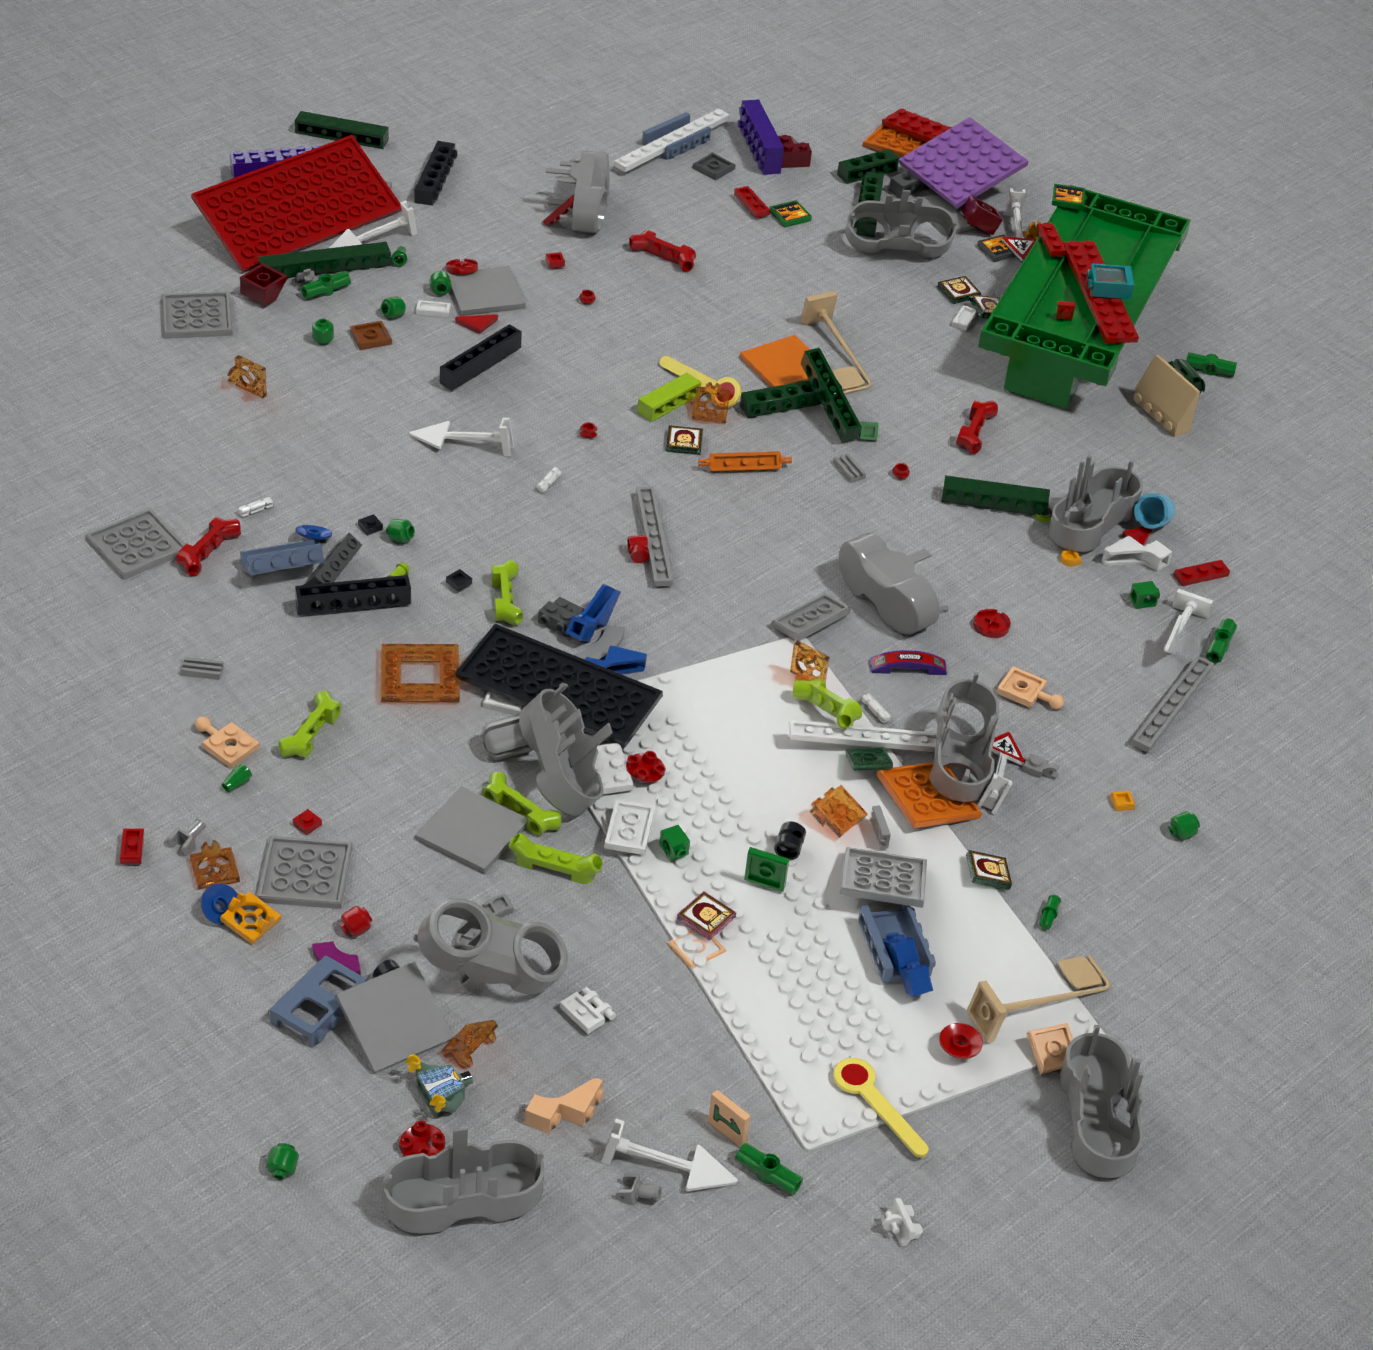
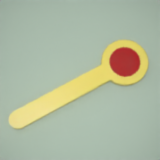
(726, 383)
(858, 1077)

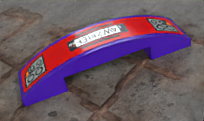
(908, 659)

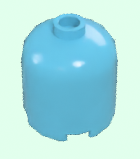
(1154, 510)

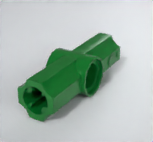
(325, 285)
(1218, 365)
(1221, 640)
(769, 1168)

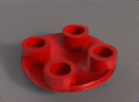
(645, 766)
(422, 1139)

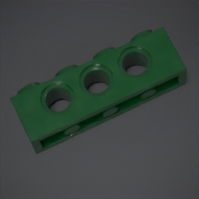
(878, 162)

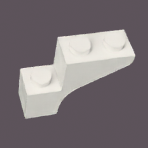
(1132, 552)

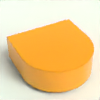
(1070, 558)

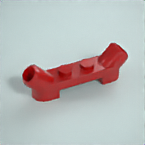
(647, 241)
(969, 435)
(219, 530)

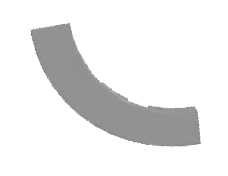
(612, 636)
(497, 906)

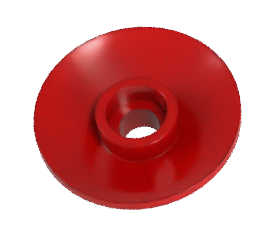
(961, 1041)

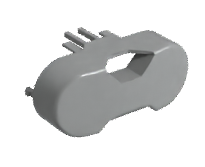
(1108, 498)
(889, 581)
(1095, 1078)
(463, 1183)

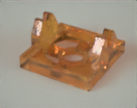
(256, 386)
(711, 414)
(808, 655)
(212, 853)
(475, 1034)

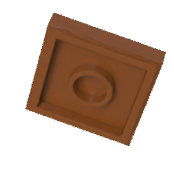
(370, 335)

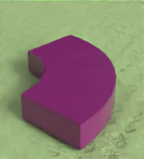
(330, 950)

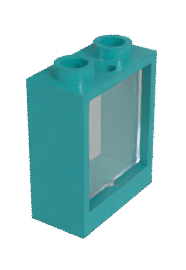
(1110, 281)

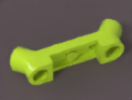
(504, 606)
(815, 691)
(301, 743)
(537, 819)
(530, 854)

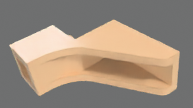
(574, 1107)

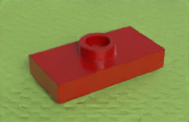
(132, 846)

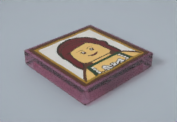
(706, 915)

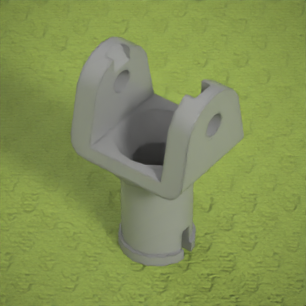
(187, 836)
(638, 1190)

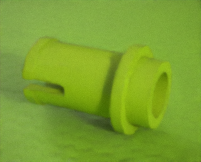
(401, 570)

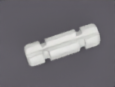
(548, 480)
(255, 506)
(876, 708)

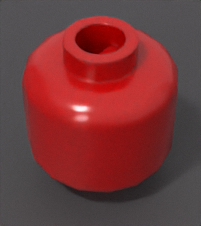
(355, 921)

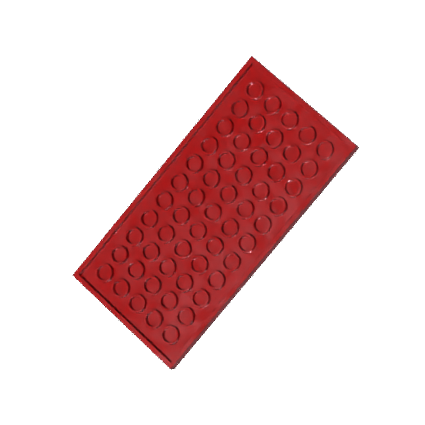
(296, 202)

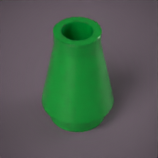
(399, 257)
(238, 777)

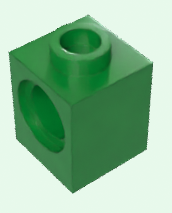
(1144, 594)
(674, 842)

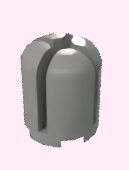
(504, 738)

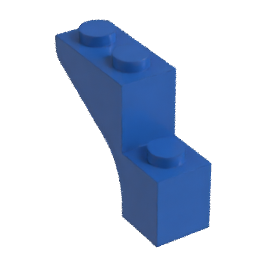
(596, 613)
(622, 660)
(905, 958)

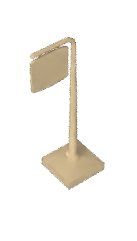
(821, 308)
(989, 1012)

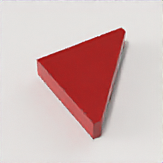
(477, 323)
(1139, 534)

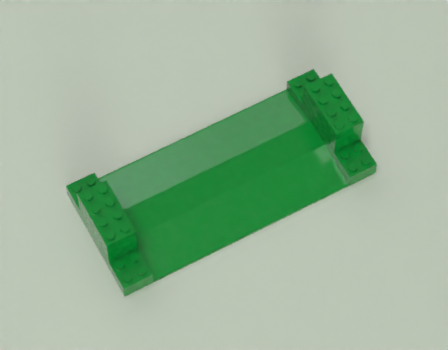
(1055, 353)

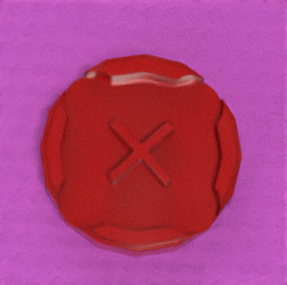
(461, 267)
(991, 623)

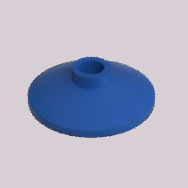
(313, 532)
(220, 894)

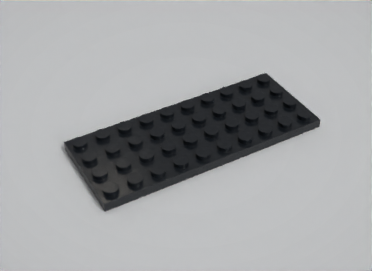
(523, 667)

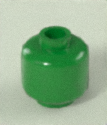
(440, 283)
(393, 307)
(322, 331)
(400, 530)
(1184, 825)
(282, 1161)

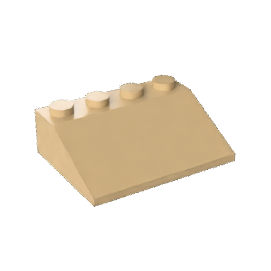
(1167, 397)

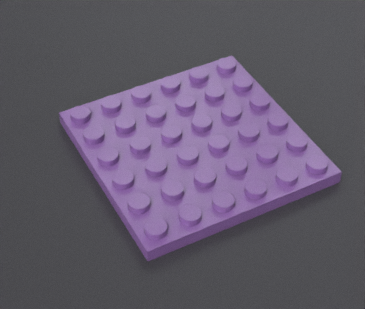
(963, 162)

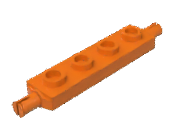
(745, 461)

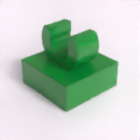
(869, 430)

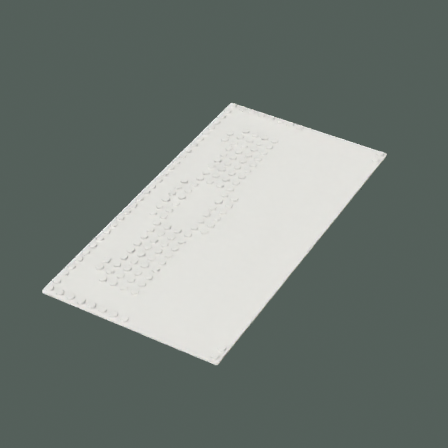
(796, 962)

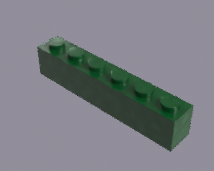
(338, 128)
(995, 495)

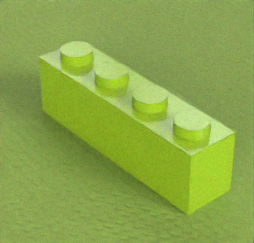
(668, 397)

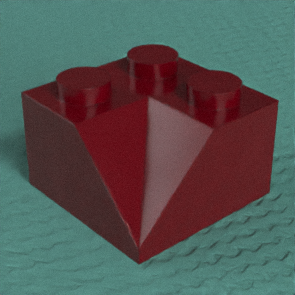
(795, 153)
(981, 215)
(262, 284)

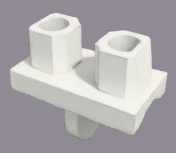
(899, 1221)

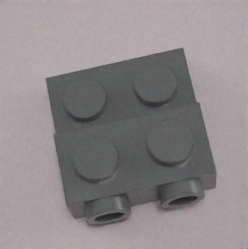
(558, 614)

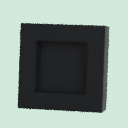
(370, 524)
(459, 580)

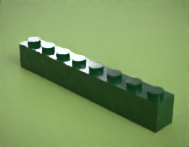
(330, 259)

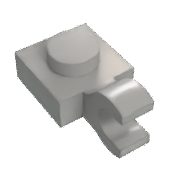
(305, 276)
(1037, 766)

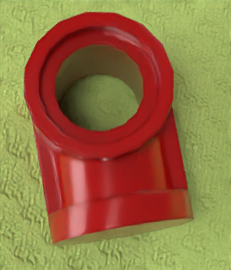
(638, 548)

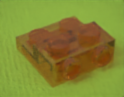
(838, 810)

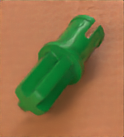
(1049, 912)

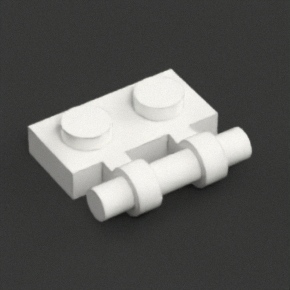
(582, 1011)

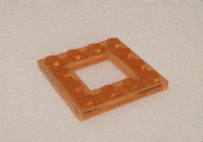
(394, 691)

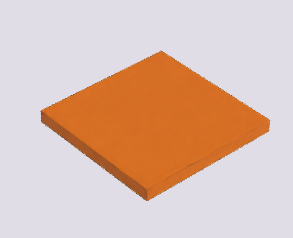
(896, 141)
(778, 361)
(920, 801)

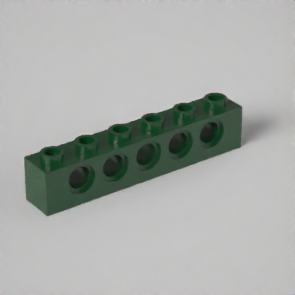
(869, 191)
(830, 395)
(778, 399)

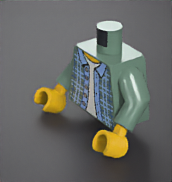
(439, 1085)

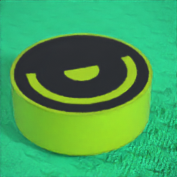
(1044, 517)

